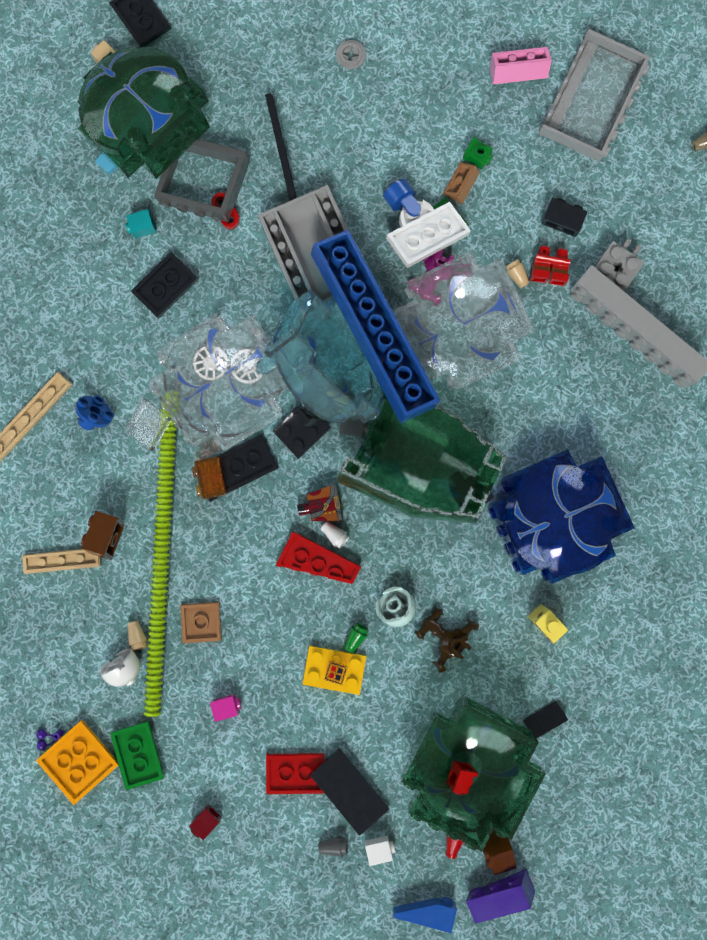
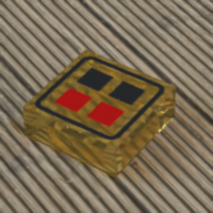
(335, 672)

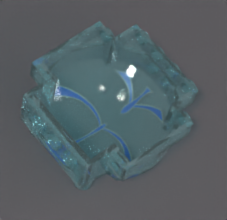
(322, 362)

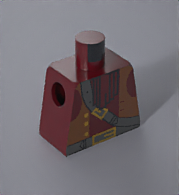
(322, 505)

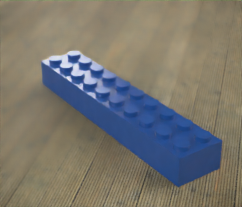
(374, 326)

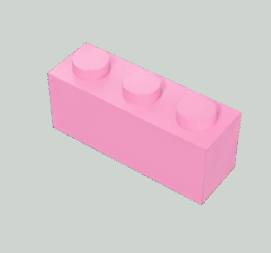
(520, 65)

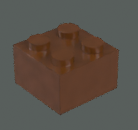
(102, 535)

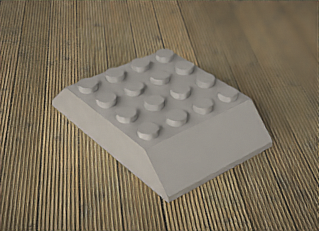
(294, 230)

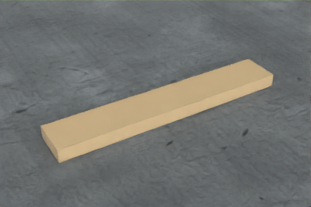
(32, 413)

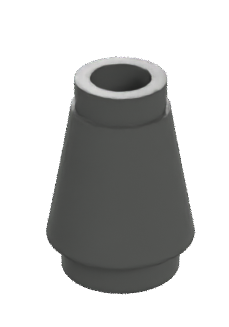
(334, 847)

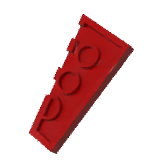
(313, 558)

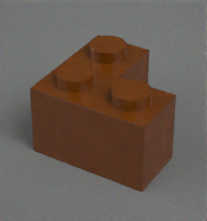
(499, 854)

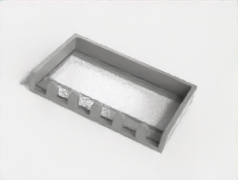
(595, 95)

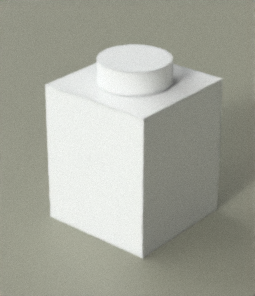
(379, 850)

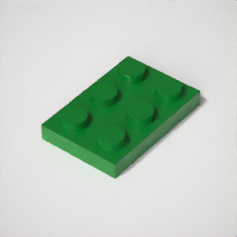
(137, 755)

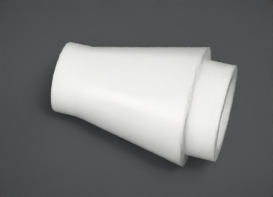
(336, 535)

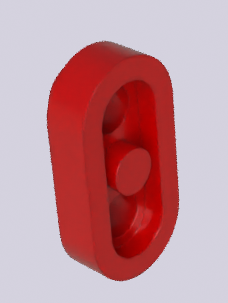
(217, 198)

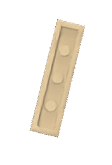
(59, 561)

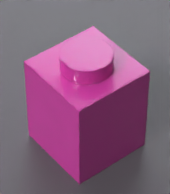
(225, 707)

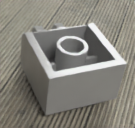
(621, 259)

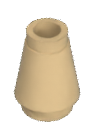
(517, 273)
(136, 636)

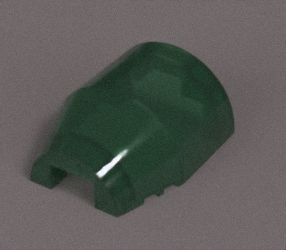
(425, 466)

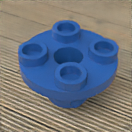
(93, 412)

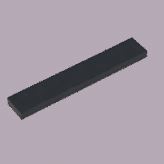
(280, 146)

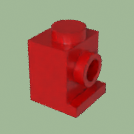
(461, 777)

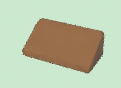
(461, 182)

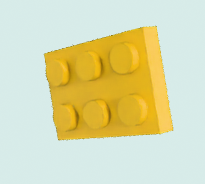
(317, 664)

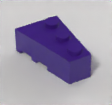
(501, 897)

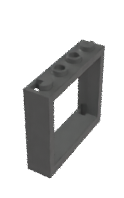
(200, 209)

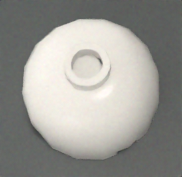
(122, 669)

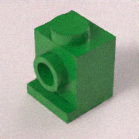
(479, 160)

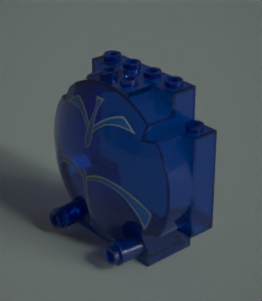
(560, 516)

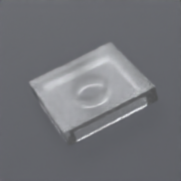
(147, 424)

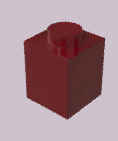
(205, 822)

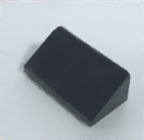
(545, 719)

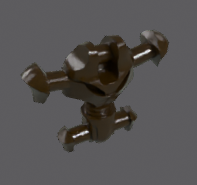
(451, 641)

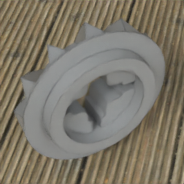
(345, 48)

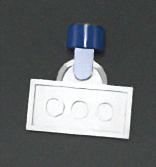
(421, 227)

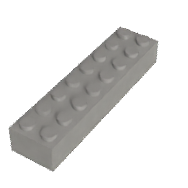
(639, 328)

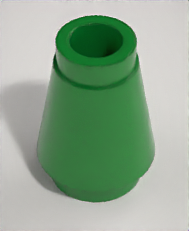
(356, 636)

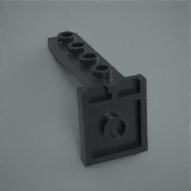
(301, 430)

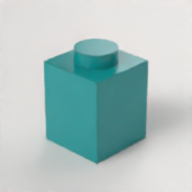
(140, 224)

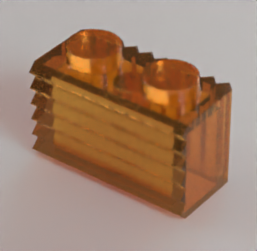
(209, 478)

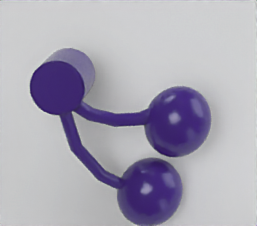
(41, 734)

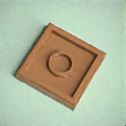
(200, 622)

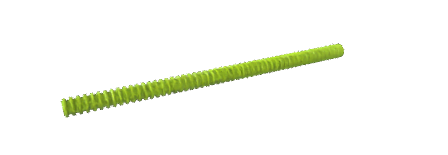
(160, 572)

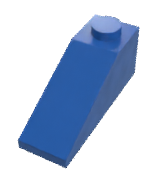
(432, 913)

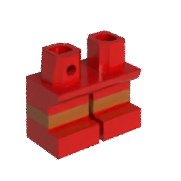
(550, 268)

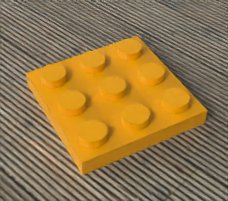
(78, 762)

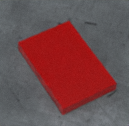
(290, 773)

